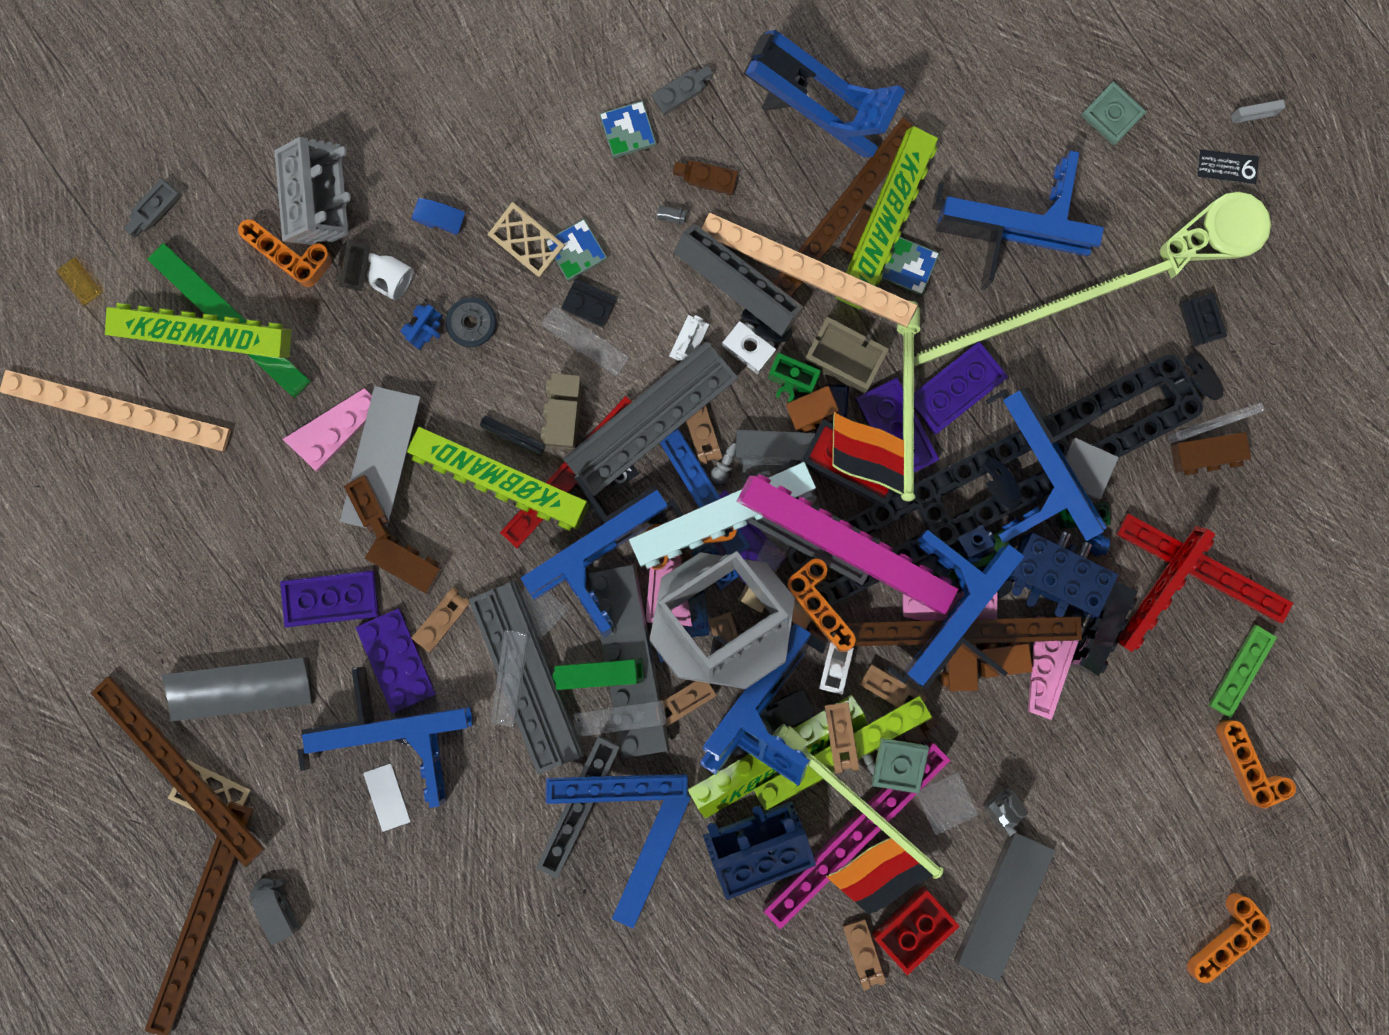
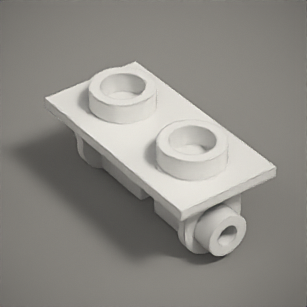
(689, 338)

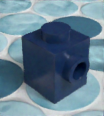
(976, 544)

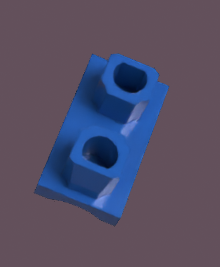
(424, 328)

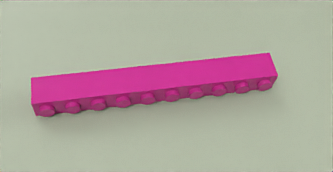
(846, 544)
(845, 846)

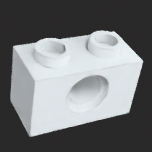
(755, 359)
(835, 670)

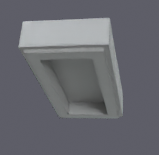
(1257, 111)

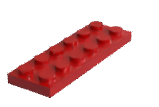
(1160, 594)

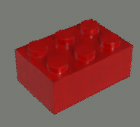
(915, 930)

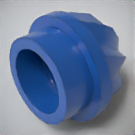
(1099, 545)

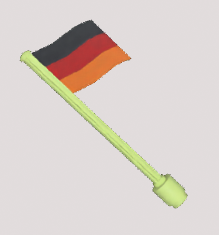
(873, 452)
(884, 869)

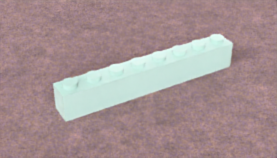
(711, 520)

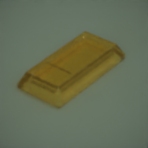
(79, 281)

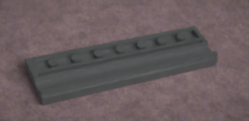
(650, 418)
(622, 600)
(541, 708)

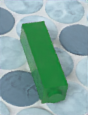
(598, 674)

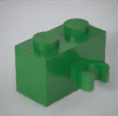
(792, 376)

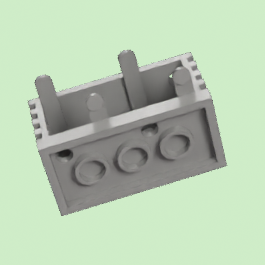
(311, 191)

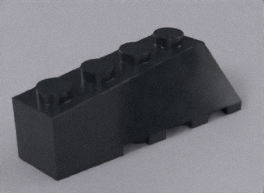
(1101, 632)
(786, 710)

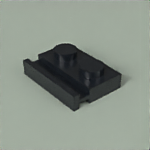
(589, 303)
(1203, 320)

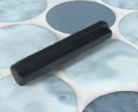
(512, 435)

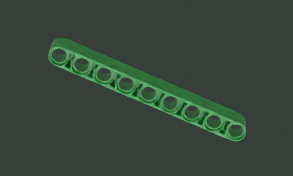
(211, 303)

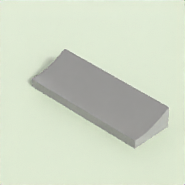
(383, 448)

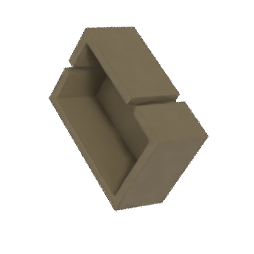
(841, 355)
(562, 412)

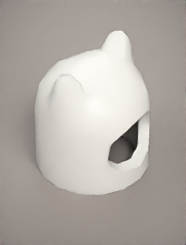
(389, 276)

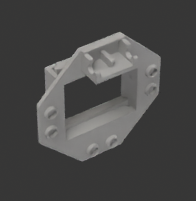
(745, 657)

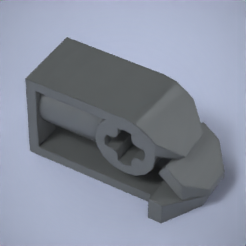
(1006, 810)
(273, 910)

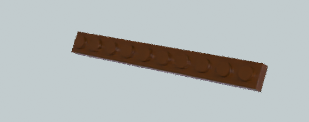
(848, 204)
(979, 632)
(178, 771)
(194, 932)

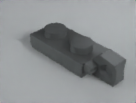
(681, 90)
(151, 207)

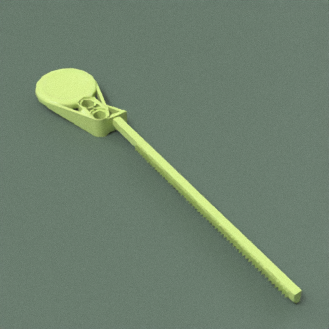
(1232, 224)

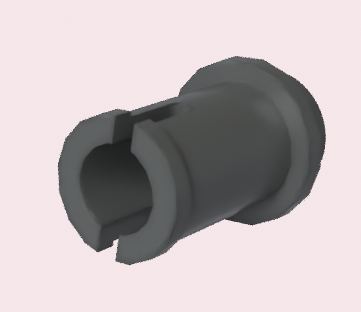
(671, 214)

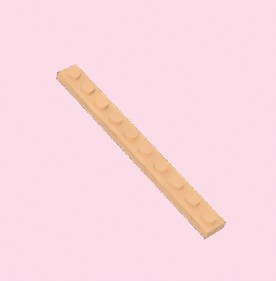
(810, 270)
(115, 410)

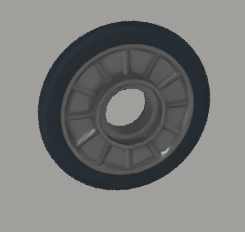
(471, 336)

